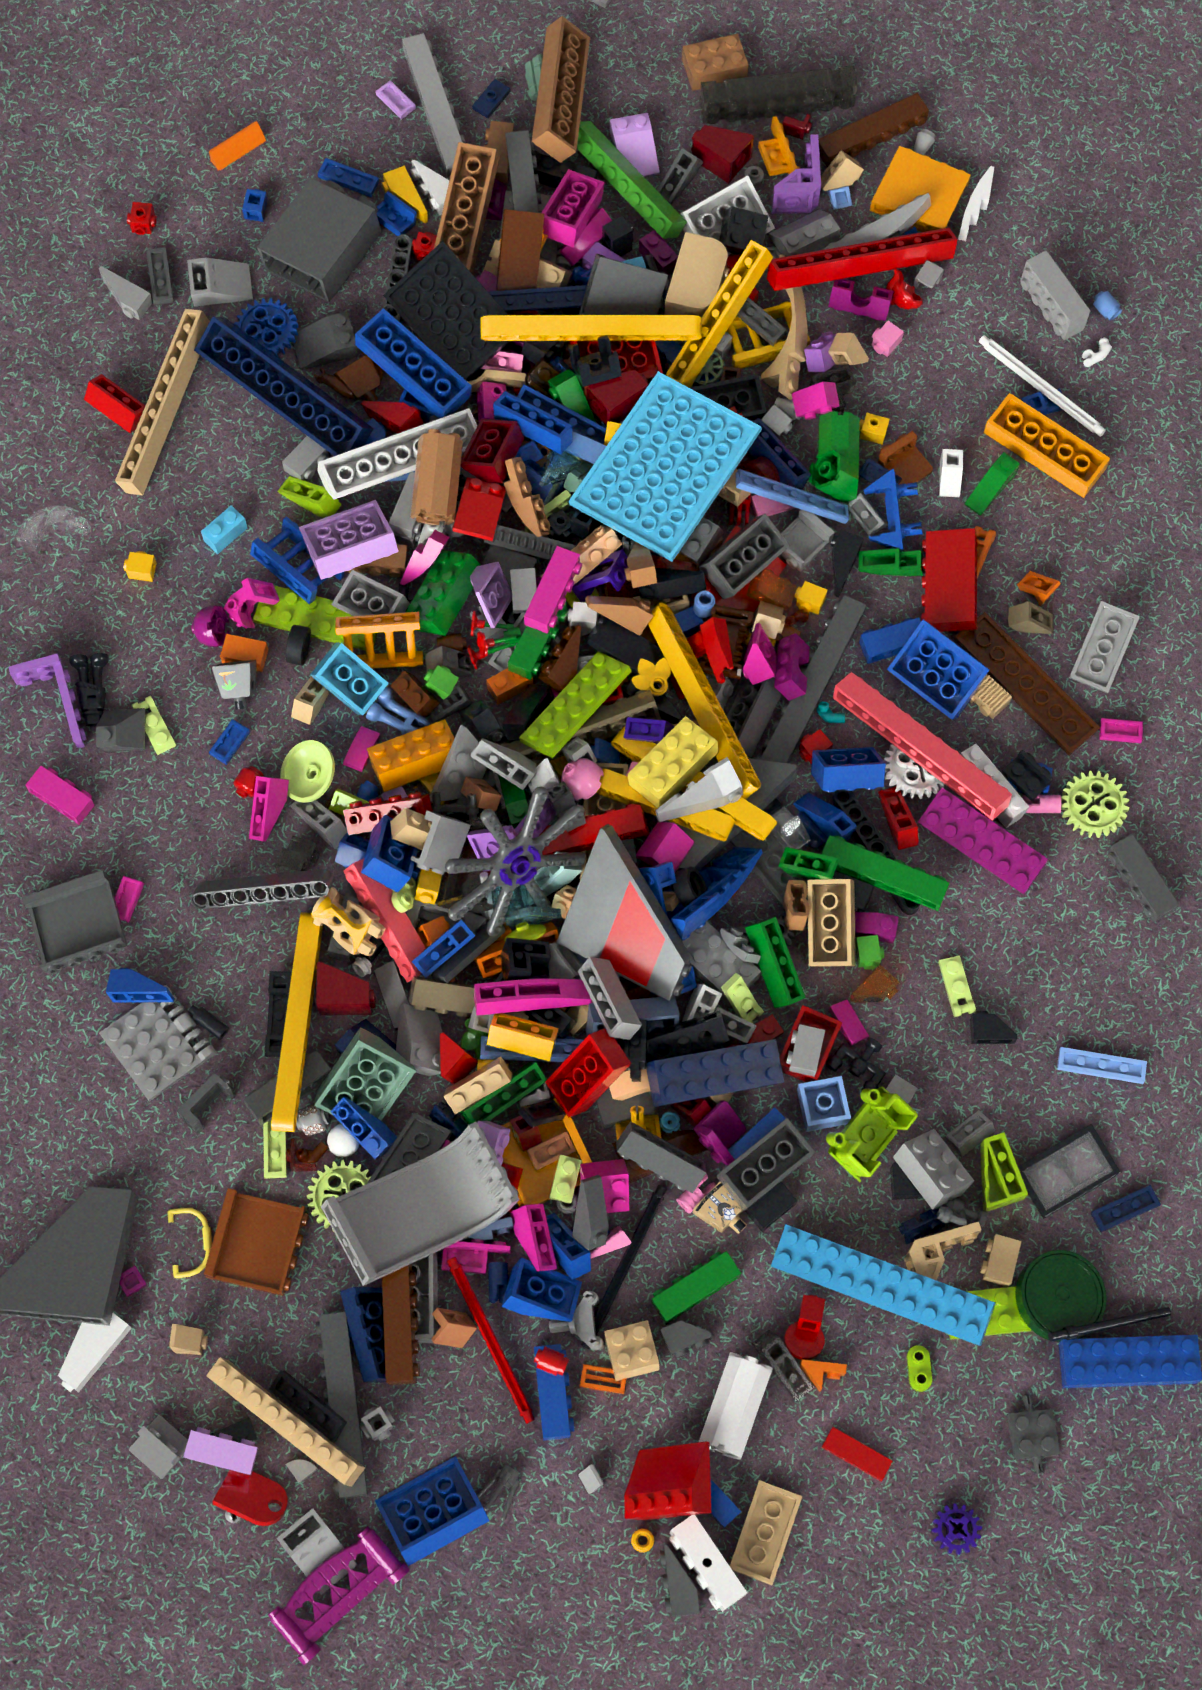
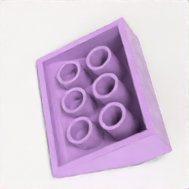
(349, 539)

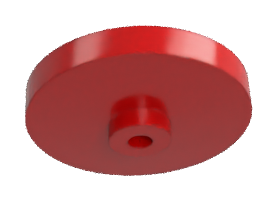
(803, 1343)

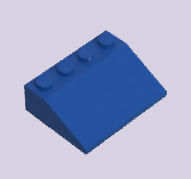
(938, 670)
(432, 1511)

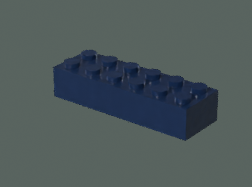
(714, 1073)

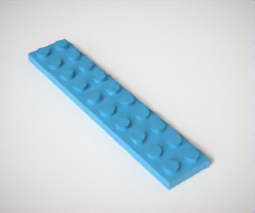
(883, 1285)

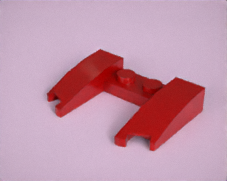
(714, 641)

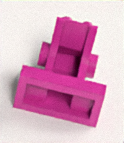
(251, 593)

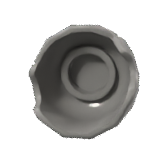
(540, 1094)

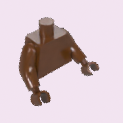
(354, 379)

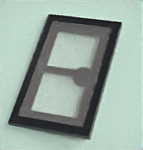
(1068, 1171)

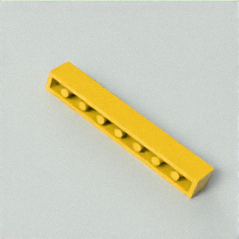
(721, 313)

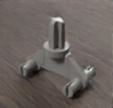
(582, 1323)

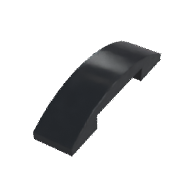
(278, 999)

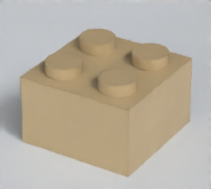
(631, 1350)

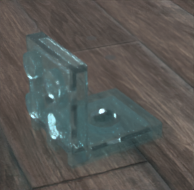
(519, 909)

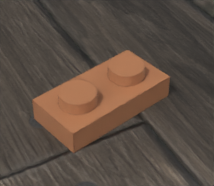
(550, 1150)

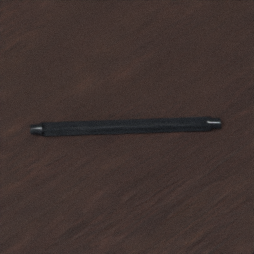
(627, 1259)

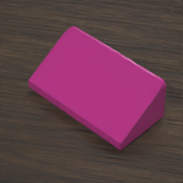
(851, 1026)

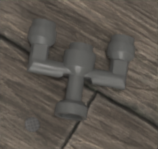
(956, 1212)

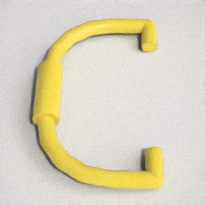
(207, 1240)

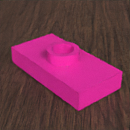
(1121, 730)
(127, 897)

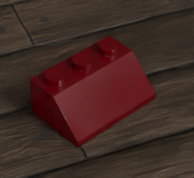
(490, 447)

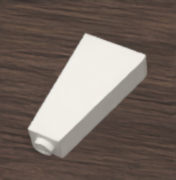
(90, 1350)

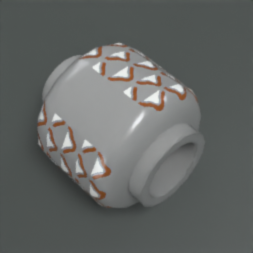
(312, 1120)

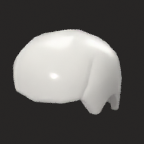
(341, 1142)

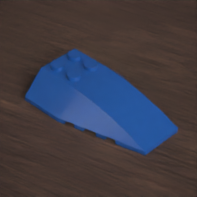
(722, 882)

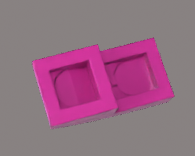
(357, 755)

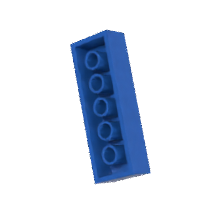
(413, 364)
(1130, 1361)

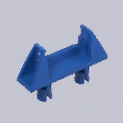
(893, 491)

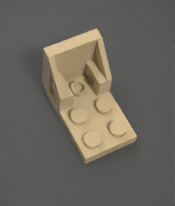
(934, 1246)

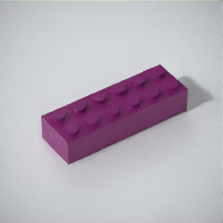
(983, 841)

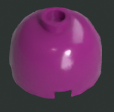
(208, 624)

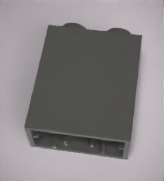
(320, 238)

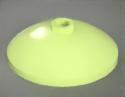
(300, 769)

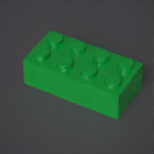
(444, 591)

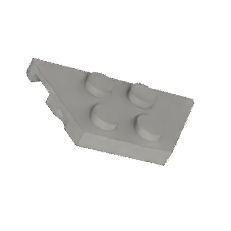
(458, 766)

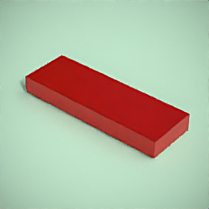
(857, 1454)

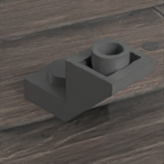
(561, 801)

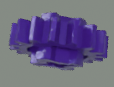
(965, 1536)

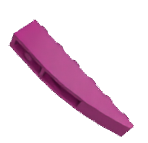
(529, 995)

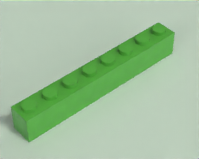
(629, 181)

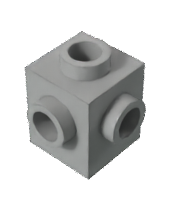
(371, 1417)

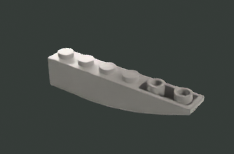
(887, 225)

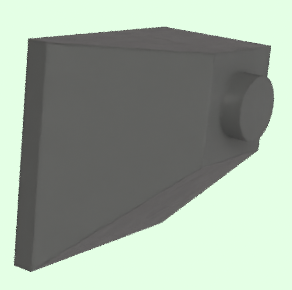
(121, 730)

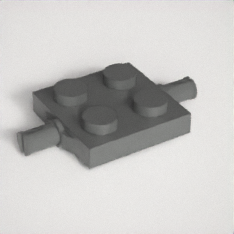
(1033, 1434)

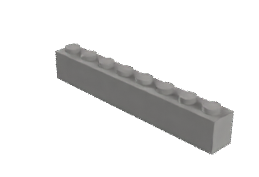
(433, 98)

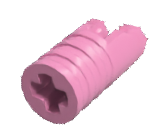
(1044, 804)
(689, 1200)

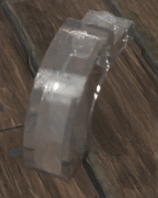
(49, 519)

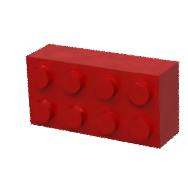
(587, 1072)

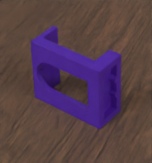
(614, 574)

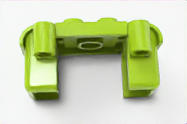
(870, 1131)

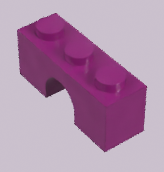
(845, 299)
(788, 677)

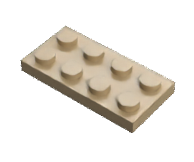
(765, 1532)

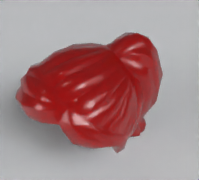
(903, 294)

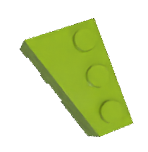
(999, 1174)

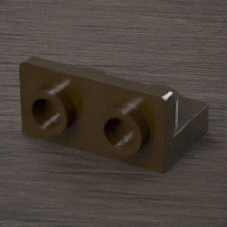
(539, 377)

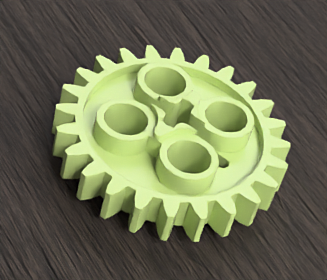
(1082, 789)
(348, 1177)

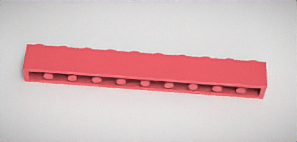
(922, 746)

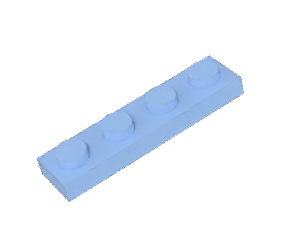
(1101, 1065)

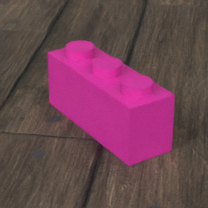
(60, 794)

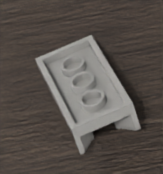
(1104, 647)

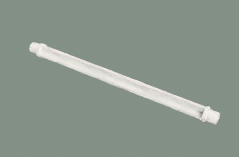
(1041, 385)

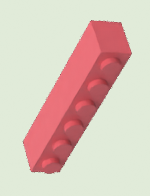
(400, 934)

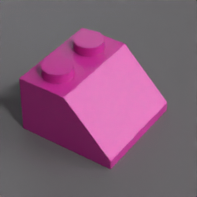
(760, 657)

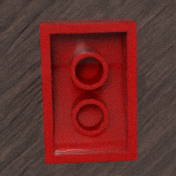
(479, 509)

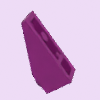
(876, 924)

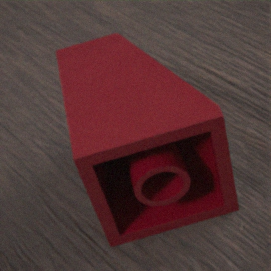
(722, 150)
(615, 397)
(342, 993)

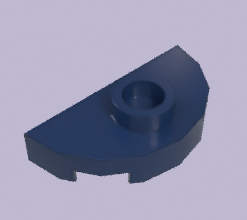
(817, 838)

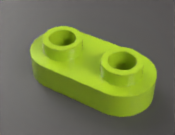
(918, 1368)

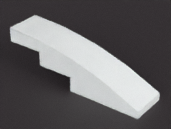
(978, 200)

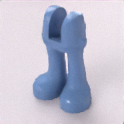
(386, 700)

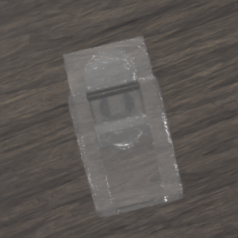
(790, 829)

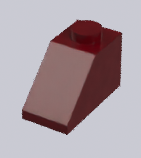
(693, 1110)

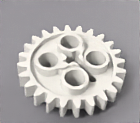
(899, 771)

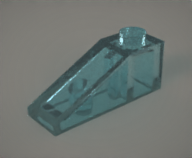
(558, 467)

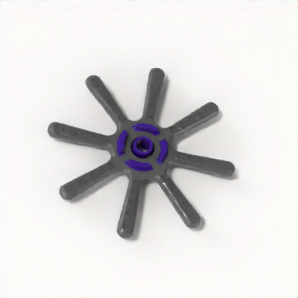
(515, 861)

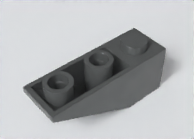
(681, 1590)

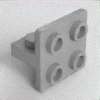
(159, 1446)

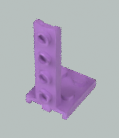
(44, 669)
(485, 845)

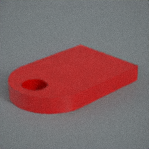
(250, 1497)

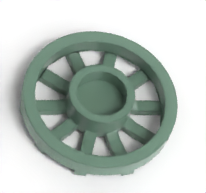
(709, 368)

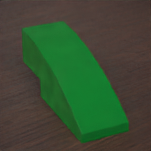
(891, 562)

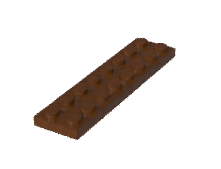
(1028, 684)

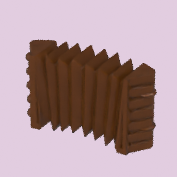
(738, 623)

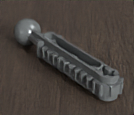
(519, 541)

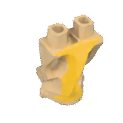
(359, 929)

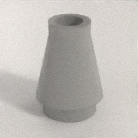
(924, 141)

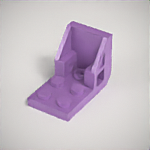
(793, 194)

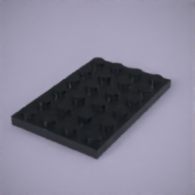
(445, 310)

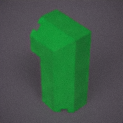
(837, 456)

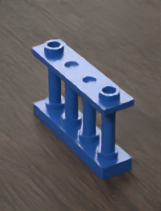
(281, 568)

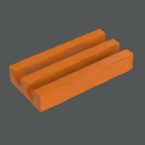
(598, 1378)

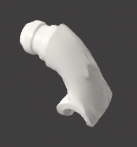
(1092, 357)

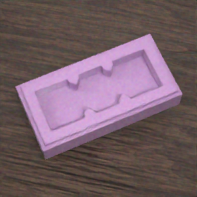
(395, 99)

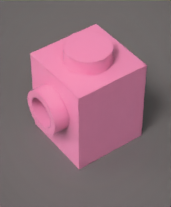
(886, 338)

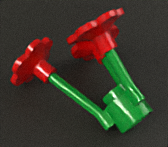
(511, 638)

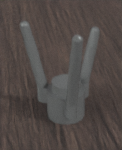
(506, 1478)

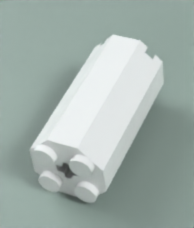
(735, 1405)

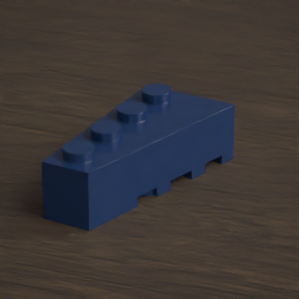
(366, 1324)

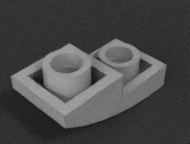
(739, 945)

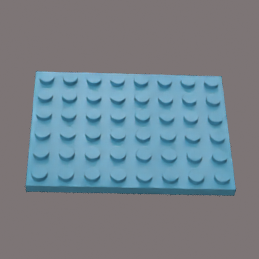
(665, 466)

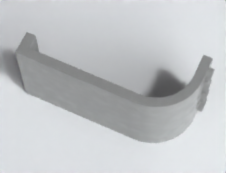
(421, 1206)

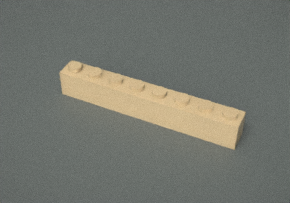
(285, 1422)

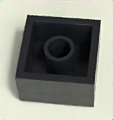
(741, 227)

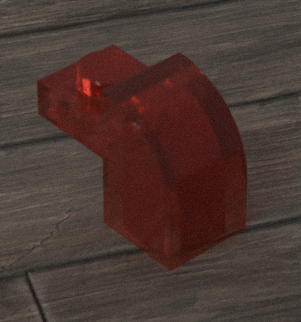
(762, 467)

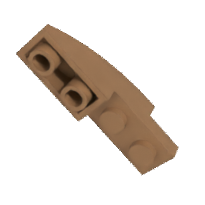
(528, 507)

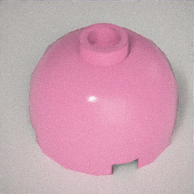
(582, 778)

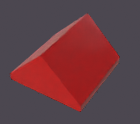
(454, 1060)

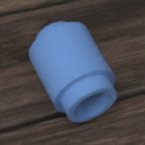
(1107, 305)
(703, 604)

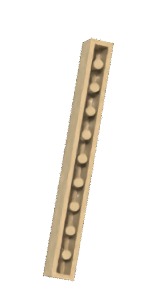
(162, 404)

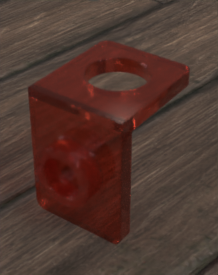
(291, 1157)

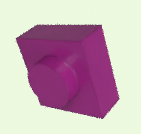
(132, 1281)

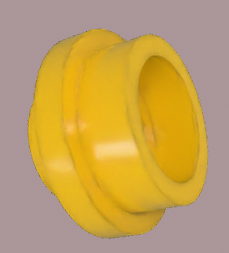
(650, 1540)

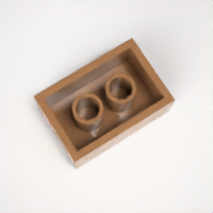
(714, 60)

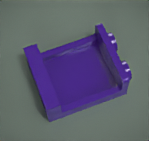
(646, 729)

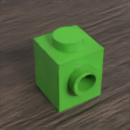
(440, 681)
(868, 952)

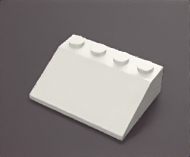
(707, 215)

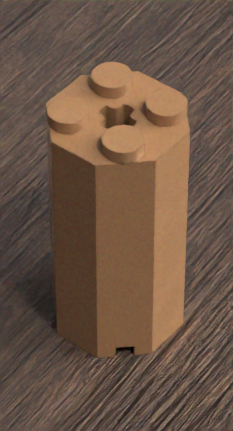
(436, 478)

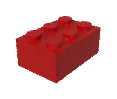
(817, 1020)

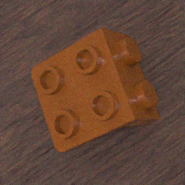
(905, 459)

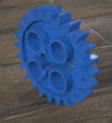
(266, 327)

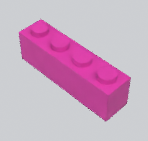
(552, 590)

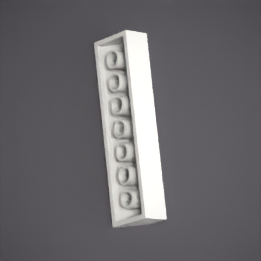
(388, 456)

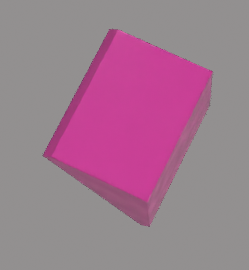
(665, 844)

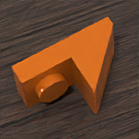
(1039, 586)
(816, 1369)

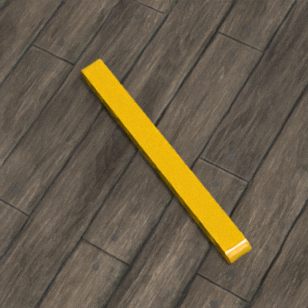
(590, 327)
(701, 695)
(296, 1025)

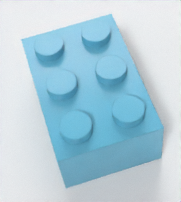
(349, 678)

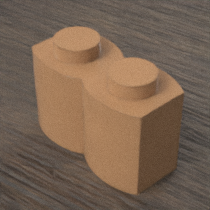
(796, 905)

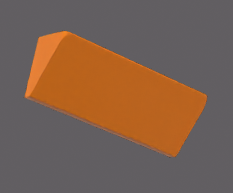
(237, 146)

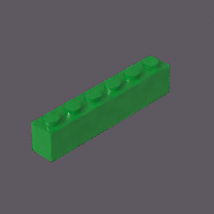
(887, 874)

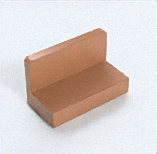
(455, 1328)

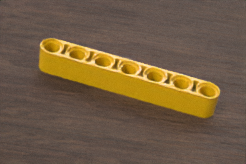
(708, 822)

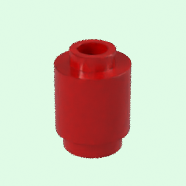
(551, 1361)

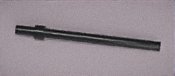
(1071, 1332)

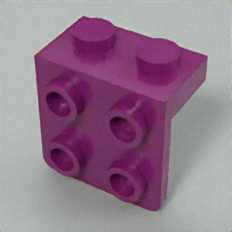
(720, 1131)

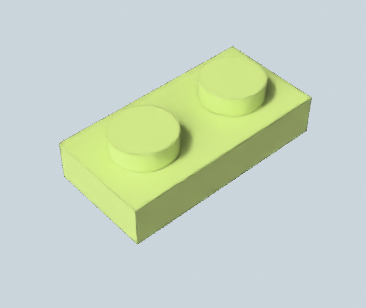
(565, 1179)

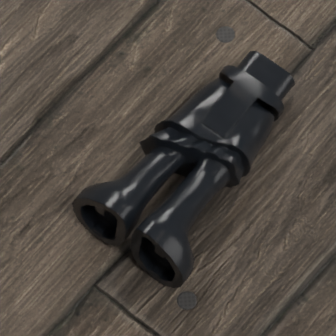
(90, 696)

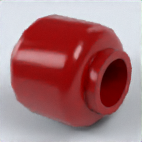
(246, 781)

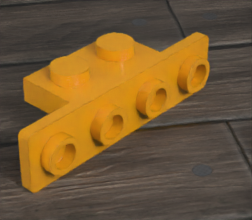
(776, 151)

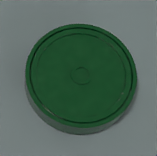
(1060, 1292)

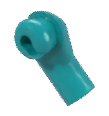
(827, 715)

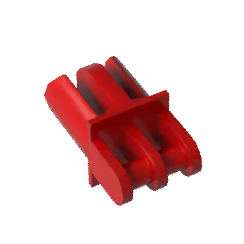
(745, 505)

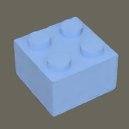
(823, 1103)

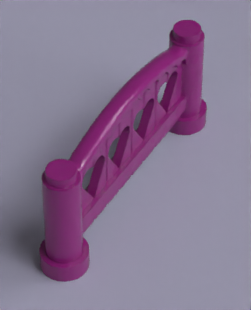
(304, 1633)

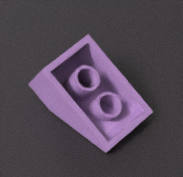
(635, 141)
(491, 591)

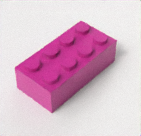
(571, 207)

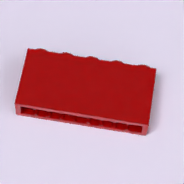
(950, 579)

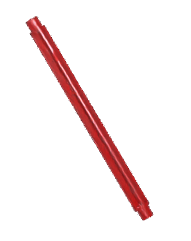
(491, 1340)

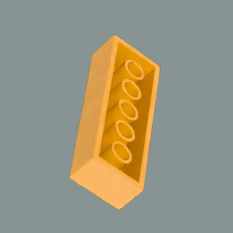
(1046, 445)

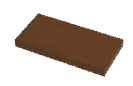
(519, 250)

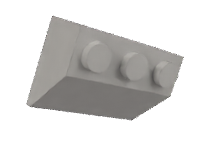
(806, 234)
(368, 597)

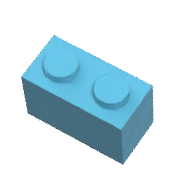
(224, 529)

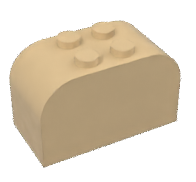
(696, 276)

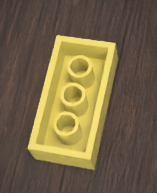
(673, 762)

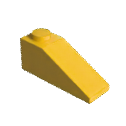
(400, 184)

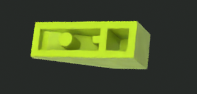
(310, 496)

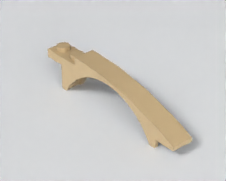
(786, 366)

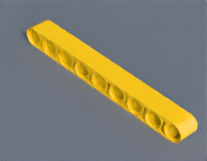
(745, 813)

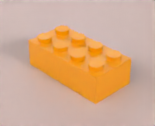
(411, 755)

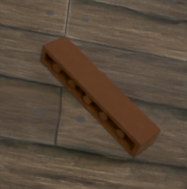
(874, 129)
(400, 1327)

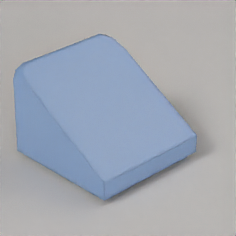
(840, 197)

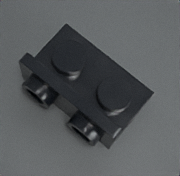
(1027, 775)

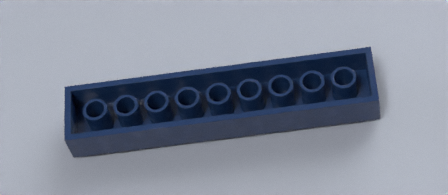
(282, 387)

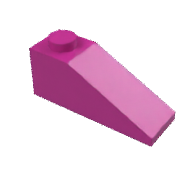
(268, 802)
(533, 1234)

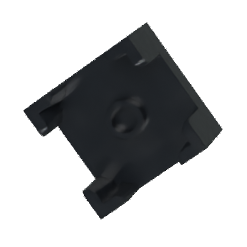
(595, 366)

